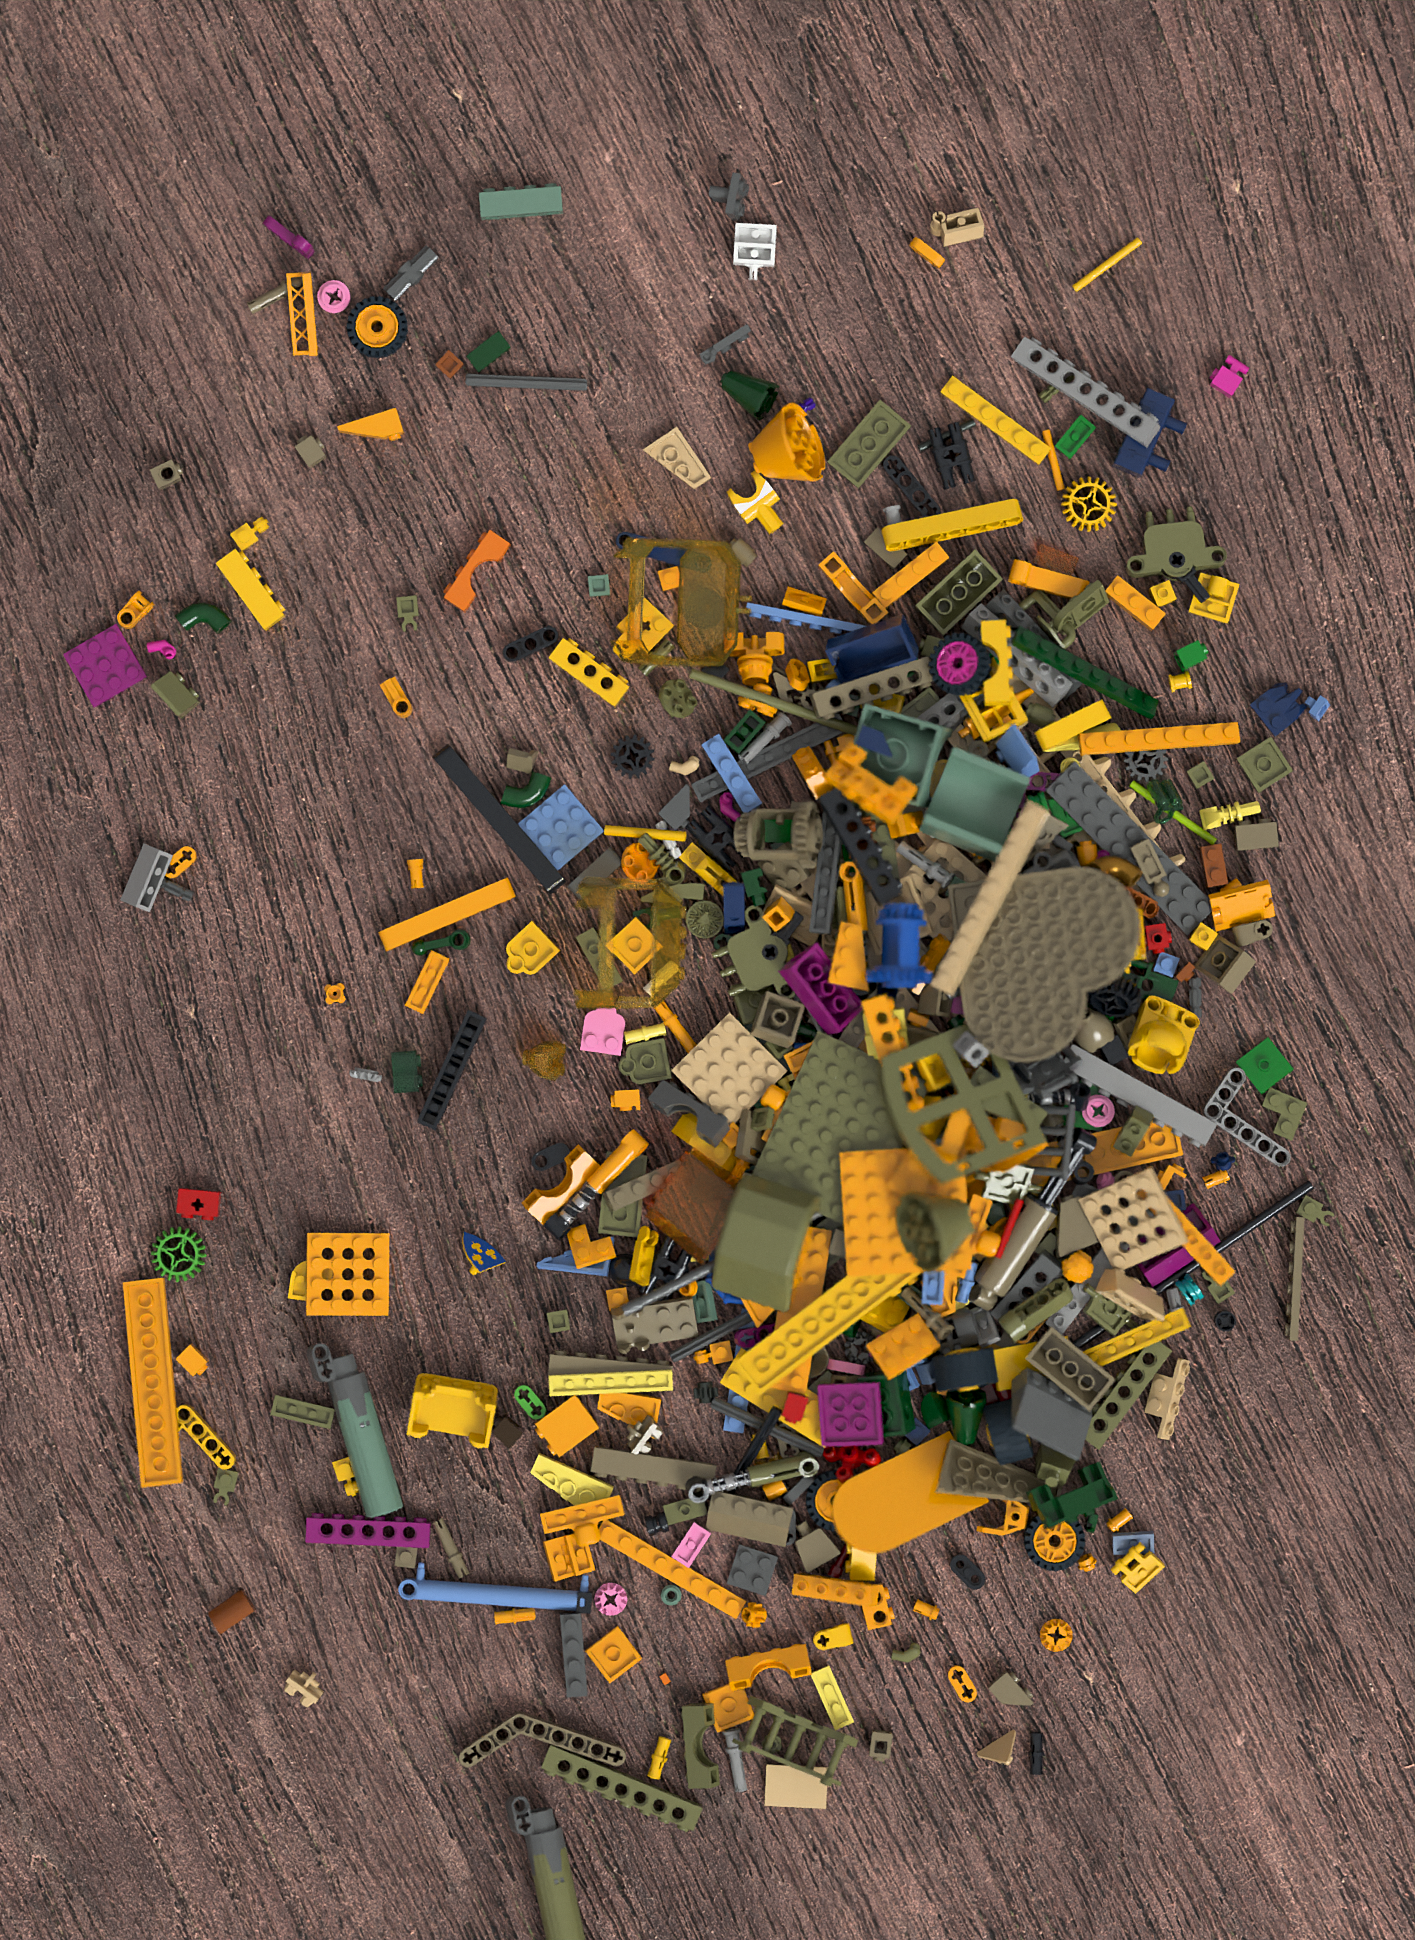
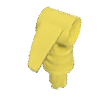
(1213, 817)

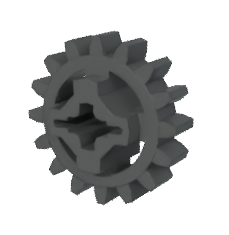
(1150, 768)

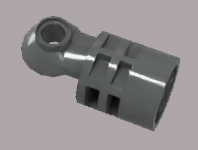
(964, 1330)

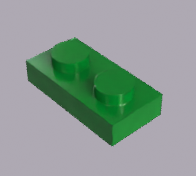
(1075, 437)

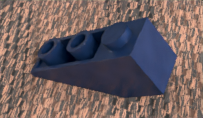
(734, 908)

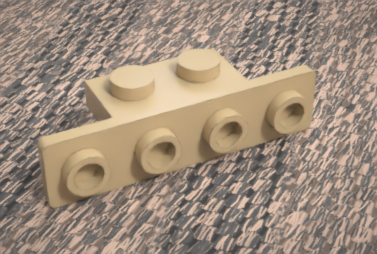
(1165, 1397)

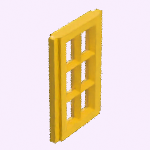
(977, 716)

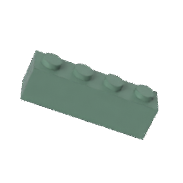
(520, 202)

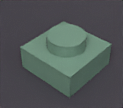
(599, 585)

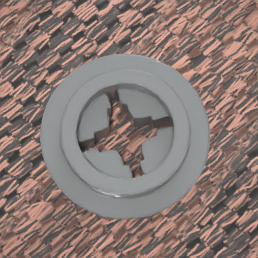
(365, 1074)

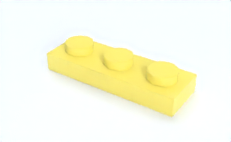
(832, 1697)

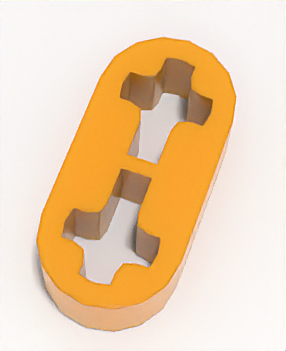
(927, 252)
(797, 674)
(185, 864)
(958, 1686)

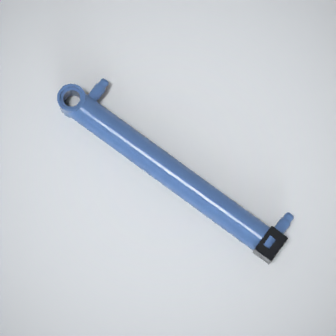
(498, 1594)

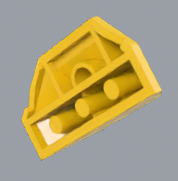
(687, 1131)

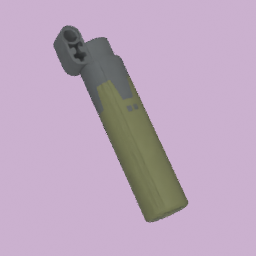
(549, 1869)

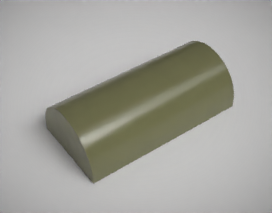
(958, 592)

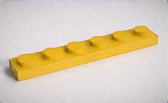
(995, 420)
(1138, 1338)

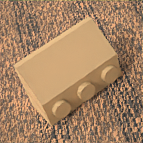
(1131, 1295)

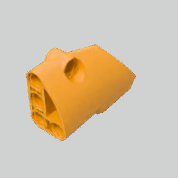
(963, 1140)

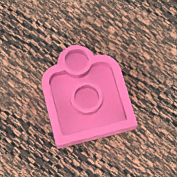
(603, 1032)

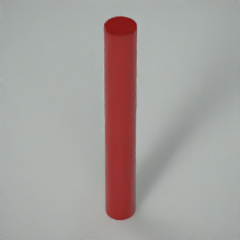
(1008, 1227)

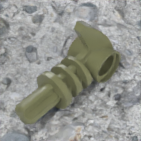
(662, 858)

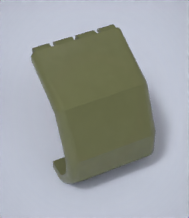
(762, 1241)

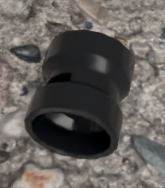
(1224, 1320)
(651, 1523)

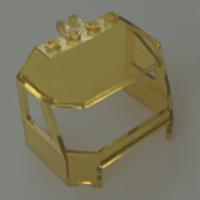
(705, 602)
(665, 944)

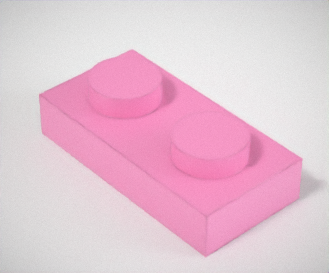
(691, 1544)

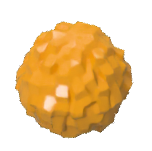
(1077, 1267)

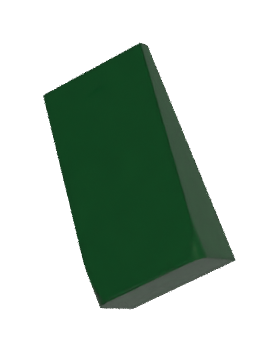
(488, 351)

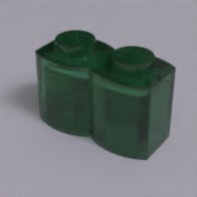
(405, 1071)

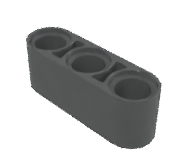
(601, 867)

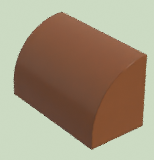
(231, 1611)

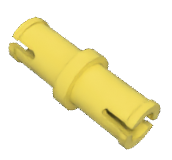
(645, 1033)

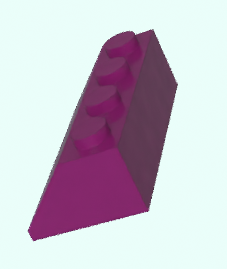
(828, 1003)
(1167, 1263)

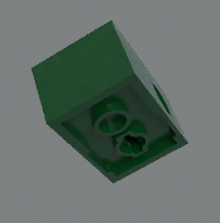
(895, 1402)

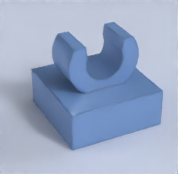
(1318, 707)

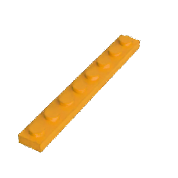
(1158, 738)
(671, 1568)

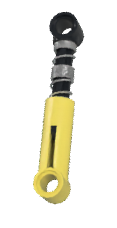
(1077, 1095)

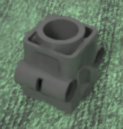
(1058, 861)

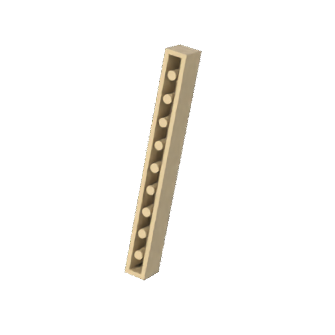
(990, 898)

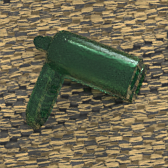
(1165, 797)

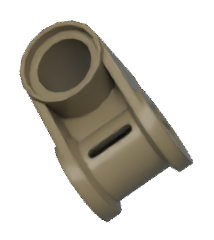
(1248, 933)

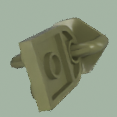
(1071, 616)

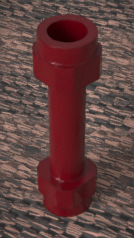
(836, 1569)

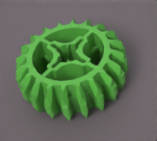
(183, 1242)

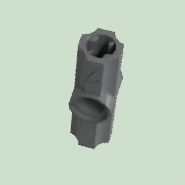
(410, 273)

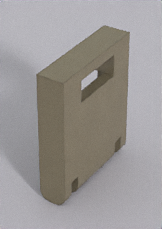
(748, 1139)

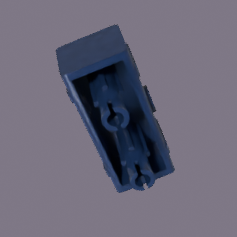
(1132, 455)

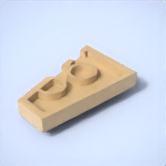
(679, 458)

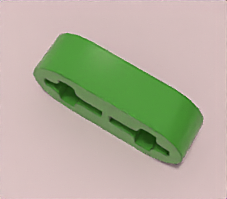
(533, 1398)

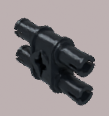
(962, 460)
(705, 839)
(662, 1259)

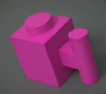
(1226, 379)

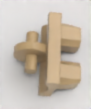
(305, 1685)

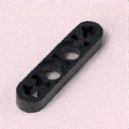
(913, 487)

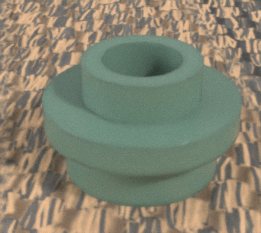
(670, 1601)

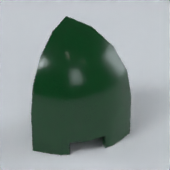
(934, 1409)

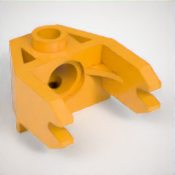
(1011, 1524)

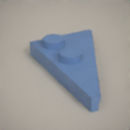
(567, 1264)

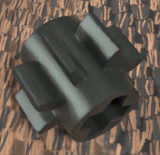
(705, 1392)

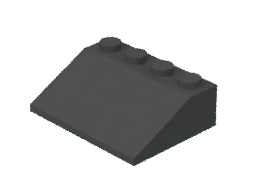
(1049, 1414)

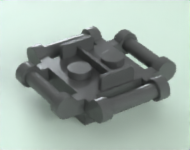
(1048, 1074)

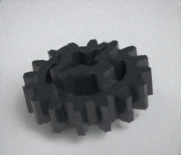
(623, 759)

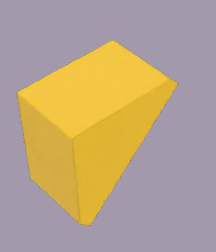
(821, 671)

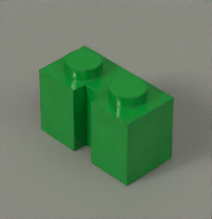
(1190, 655)

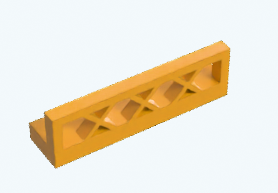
(310, 315)

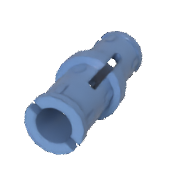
(966, 1284)

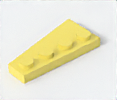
(569, 1482)

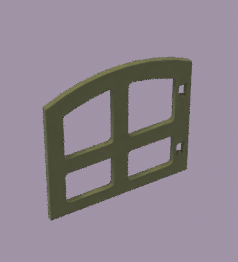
(967, 1098)

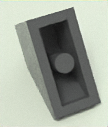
(677, 810)

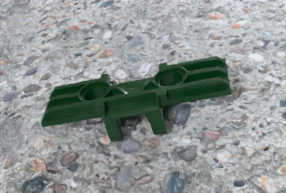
(1162, 986)

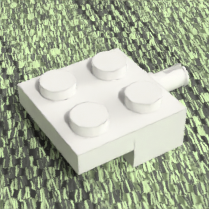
(754, 246)

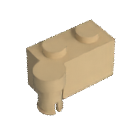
(959, 226)

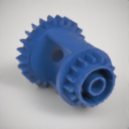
(900, 947)

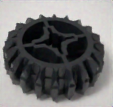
(1116, 999)

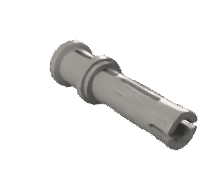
(770, 732)
(932, 869)
(735, 1759)

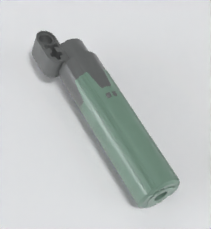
(359, 1430)

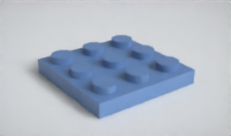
(561, 827)

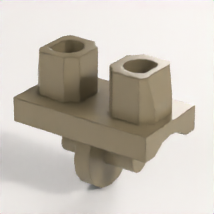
(640, 1434)

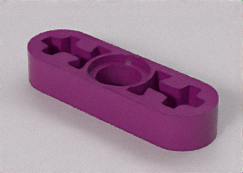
(749, 1332)

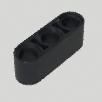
(520, 644)

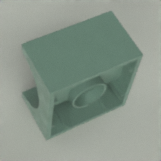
(913, 746)
(974, 804)

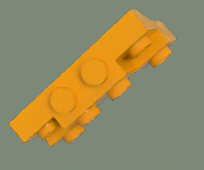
(867, 789)

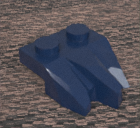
(1278, 707)

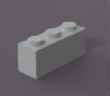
(146, 877)

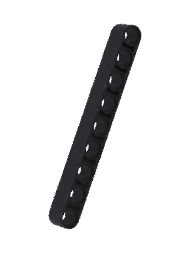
(499, 819)

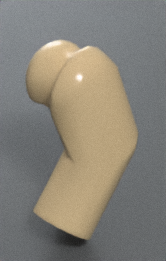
(685, 768)

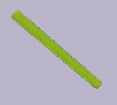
(1177, 815)

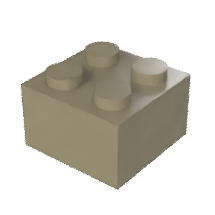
(777, 1019)

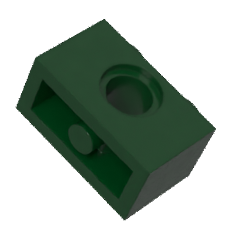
(744, 732)

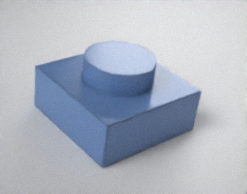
(1166, 964)

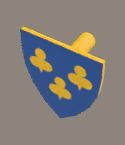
(480, 1254)

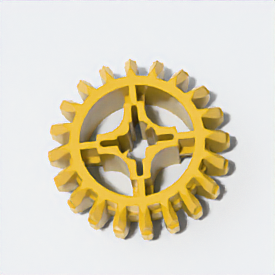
(1080, 502)

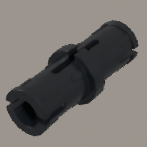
(1036, 1753)

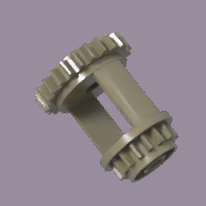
(806, 834)

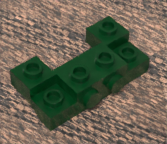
(1082, 1500)

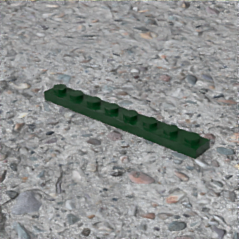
(1084, 672)

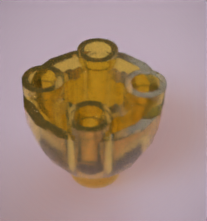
(546, 1059)

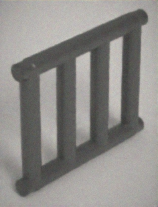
(1065, 1152)

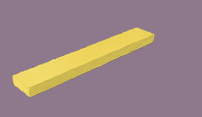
(610, 1382)

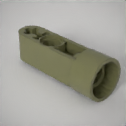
(1034, 1311)

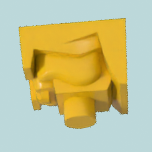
(933, 1072)

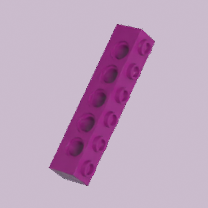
(315, 1534)

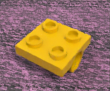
(1221, 599)

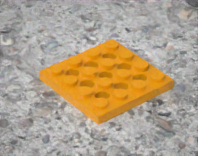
(378, 1284)

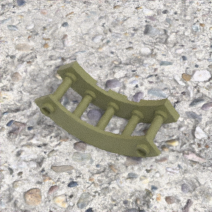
(800, 1726)

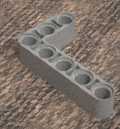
(1240, 1124)

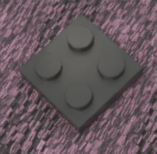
(752, 1569)

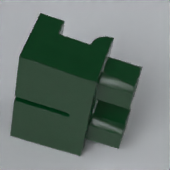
(752, 886)

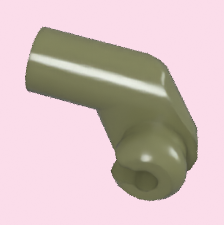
(908, 1655)

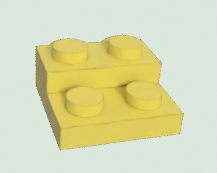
(888, 1036)

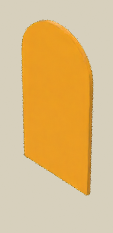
(898, 1500)

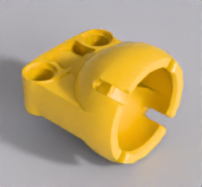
(1162, 1036)

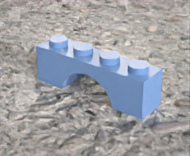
(731, 774)

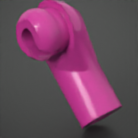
(164, 647)
(726, 806)

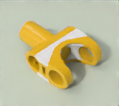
(758, 505)

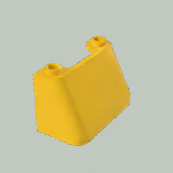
(453, 1408)

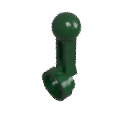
(420, 947)

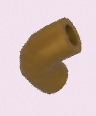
(1118, 868)

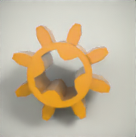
(754, 1615)

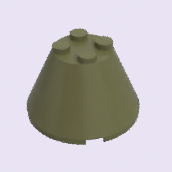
(932, 1228)

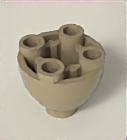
(1094, 1031)

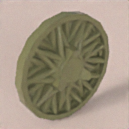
(704, 919)

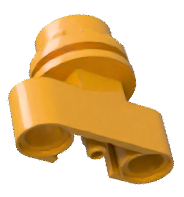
(754, 656)

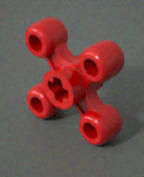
(852, 1458)

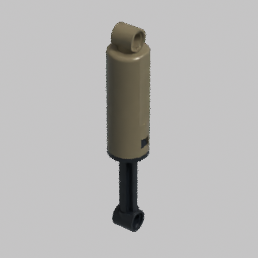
(1032, 1223)

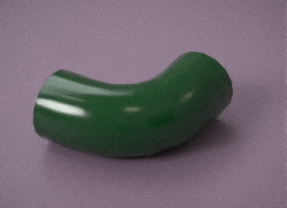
(203, 613)
(526, 795)

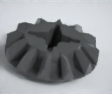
(851, 1351)

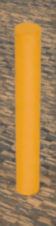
(1053, 461)

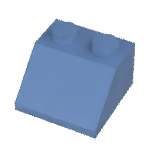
(1016, 753)

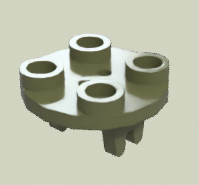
(677, 698)

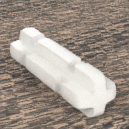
(671, 845)

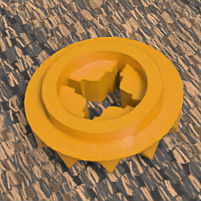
(1050, 1627)

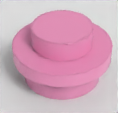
(1104, 1179)

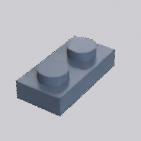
(1123, 1541)

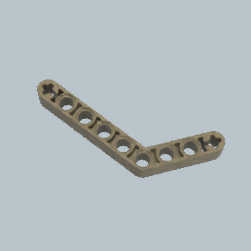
(546, 1736)

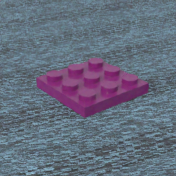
(105, 665)
(850, 1414)

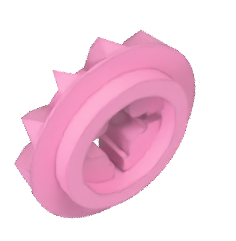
(331, 287)
(1107, 1111)
(600, 1599)

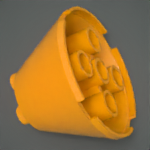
(789, 447)

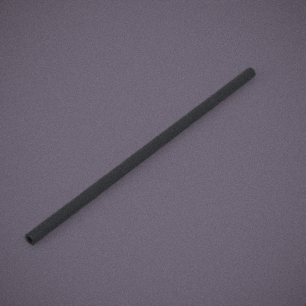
(1221, 1246)

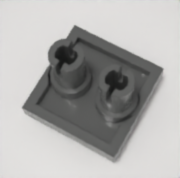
(732, 196)

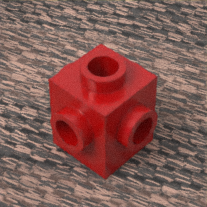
(1164, 937)

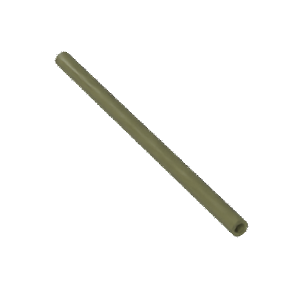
(771, 701)

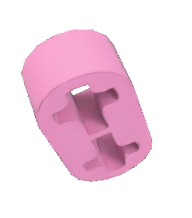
(846, 1367)

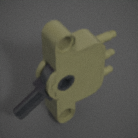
(1179, 542)
(750, 955)

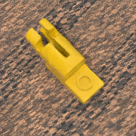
(705, 867)

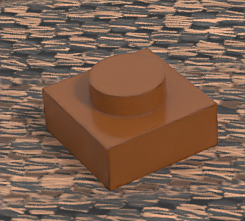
(449, 364)
(1185, 973)

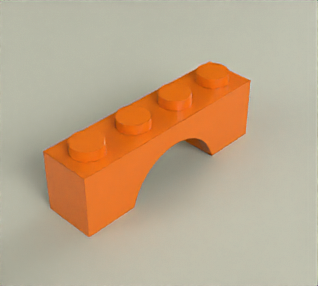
(491, 548)

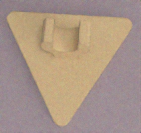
(1000, 1750)

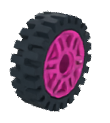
(947, 657)

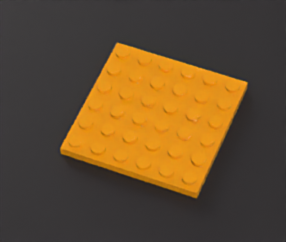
(870, 1214)

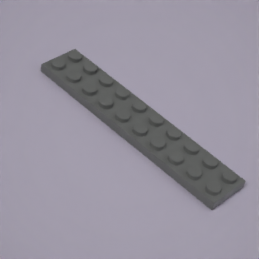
(1116, 833)

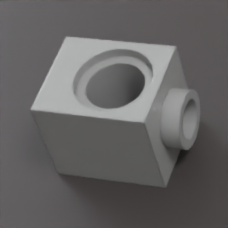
(971, 1049)

